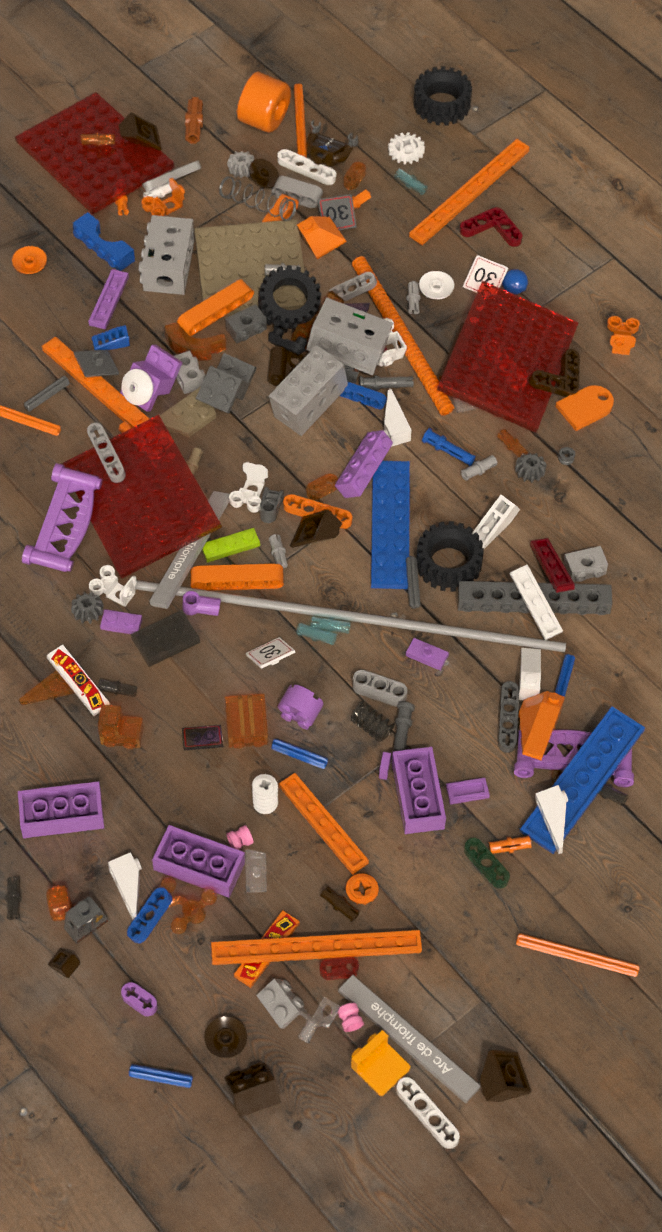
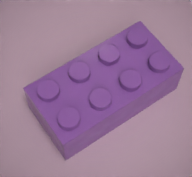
(418, 790)
(60, 809)
(198, 861)

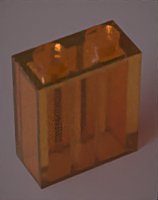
(246, 721)

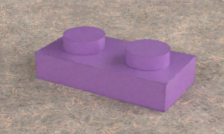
(120, 622)

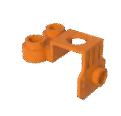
(158, 207)
(622, 339)

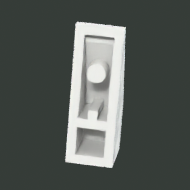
(395, 422)
(496, 520)
(529, 673)
(553, 809)
(127, 879)

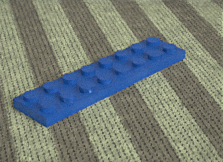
(390, 525)
(588, 773)

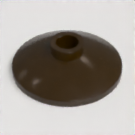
(263, 173)
(222, 1028)

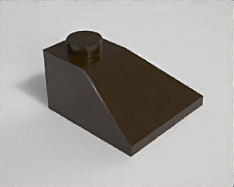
(140, 131)
(316, 528)
(503, 1077)

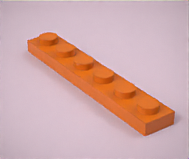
(323, 823)

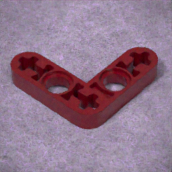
(467, 228)

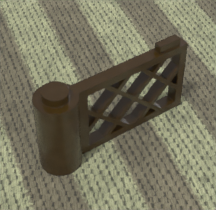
(280, 364)

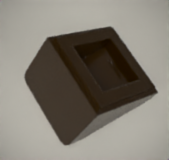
(64, 963)

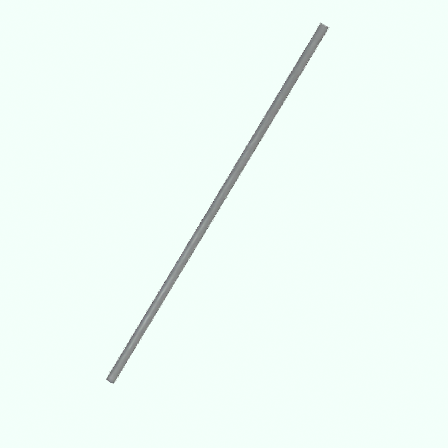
(367, 618)

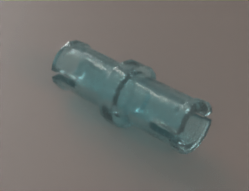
(411, 181)
(331, 624)
(316, 634)

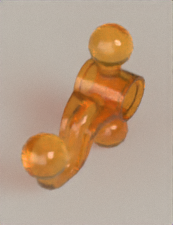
(179, 925)

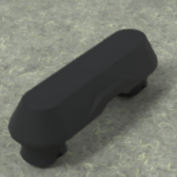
(295, 347)

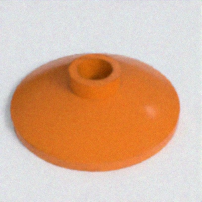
(29, 260)

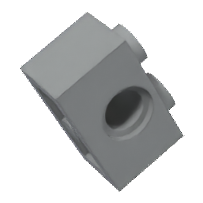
(592, 557)

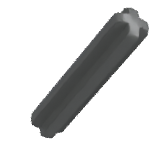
(46, 393)
(413, 582)

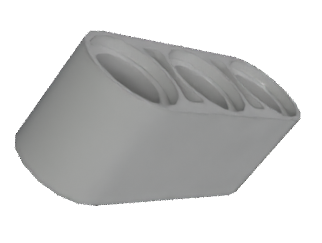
(302, 191)
(373, 681)

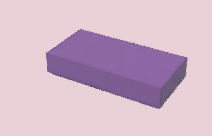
(467, 790)

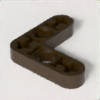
(563, 380)

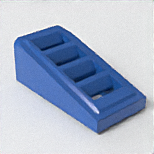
(117, 332)

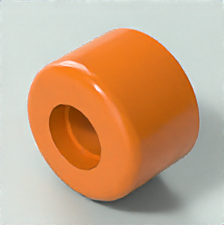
(264, 102)

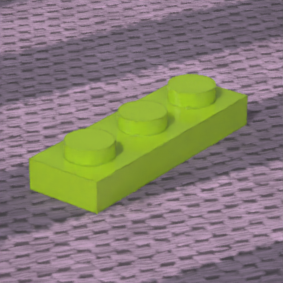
(230, 545)

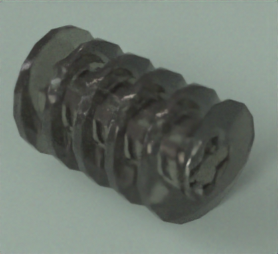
(370, 722)

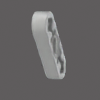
(355, 281)

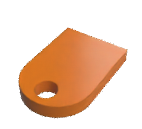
(585, 406)

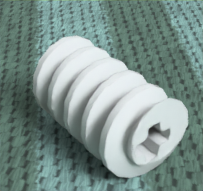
(265, 793)

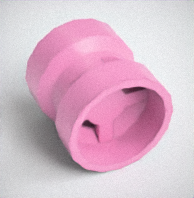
(240, 838)
(350, 1017)

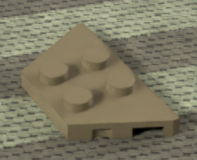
(188, 415)

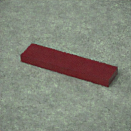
(552, 565)

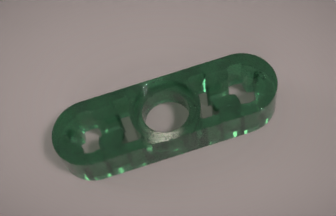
(486, 871)

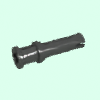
(376, 382)
(403, 724)

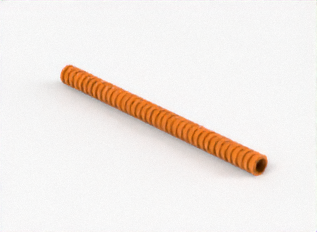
(412, 352)

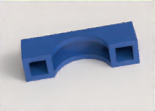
(117, 254)

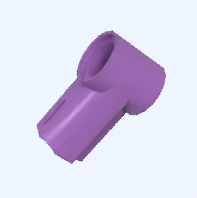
(201, 604)

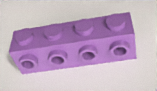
(364, 464)

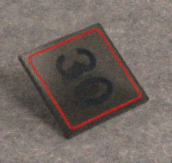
(202, 737)

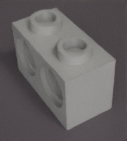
(189, 375)

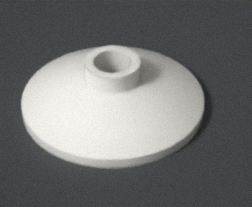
(436, 285)
(143, 387)

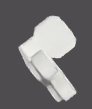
(396, 353)
(255, 476)
(110, 585)

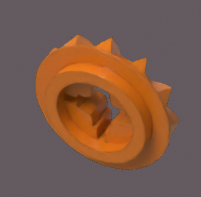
(367, 882)

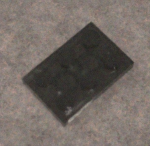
(165, 638)

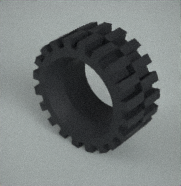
(442, 82)
(289, 318)
(449, 537)

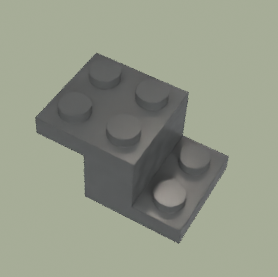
(226, 383)

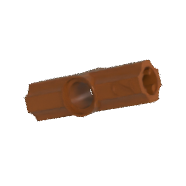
(194, 120)

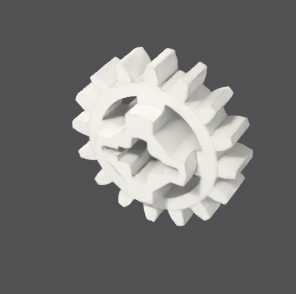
(406, 148)

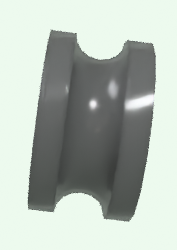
(566, 460)

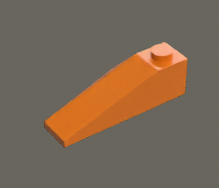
(537, 722)

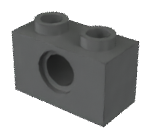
(246, 323)

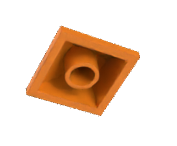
(320, 235)

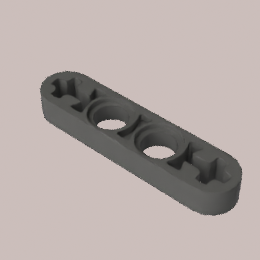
(508, 717)

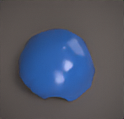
(515, 281)

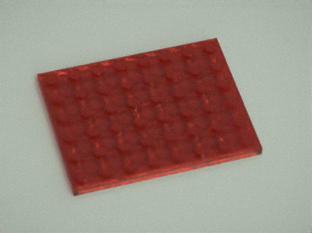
(92, 172)
(499, 351)
(154, 506)

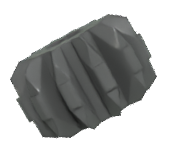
(530, 467)
(87, 607)

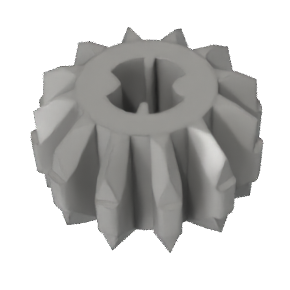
(239, 164)

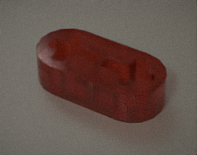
(339, 968)

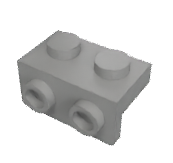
(281, 1002)

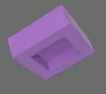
(385, 764)

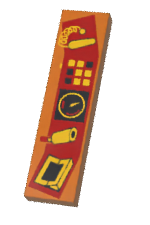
(281, 928)

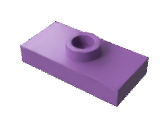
(427, 654)

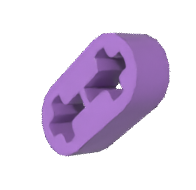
(141, 995)

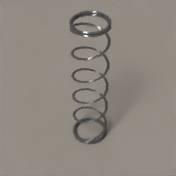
(280, 209)

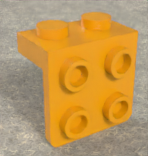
(379, 1064)

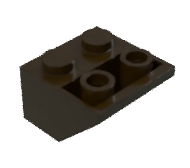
(252, 1089)

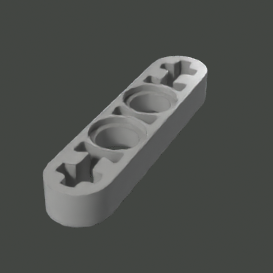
(177, 173)
(106, 452)

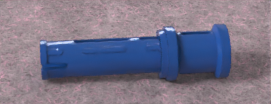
(441, 443)

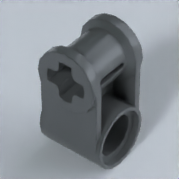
(270, 504)

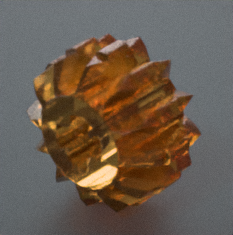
(58, 902)

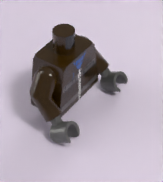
(328, 150)

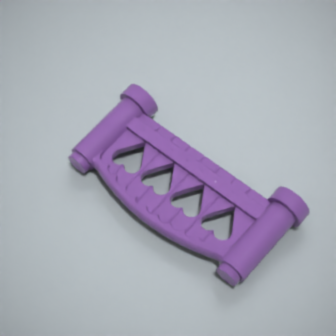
(44, 552)
(556, 761)

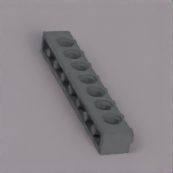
(507, 591)

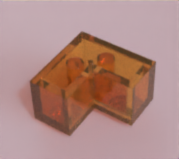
(119, 729)

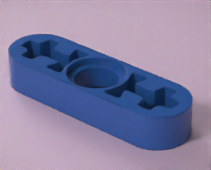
(371, 397)
(151, 923)

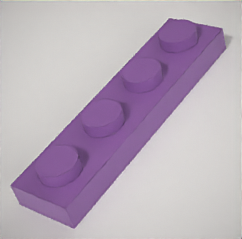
(108, 299)

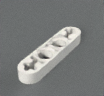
(289, 159)
(429, 1111)

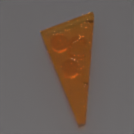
(49, 688)

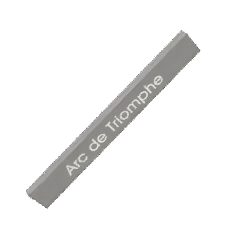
(185, 559)
(409, 1039)

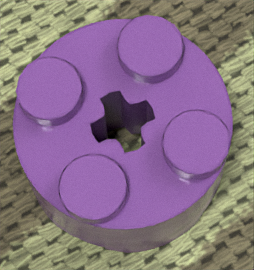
(300, 706)

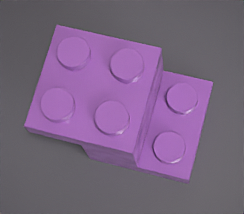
(162, 370)

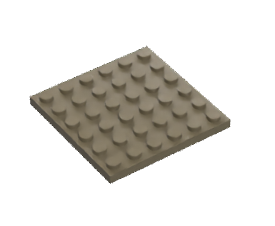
(242, 252)

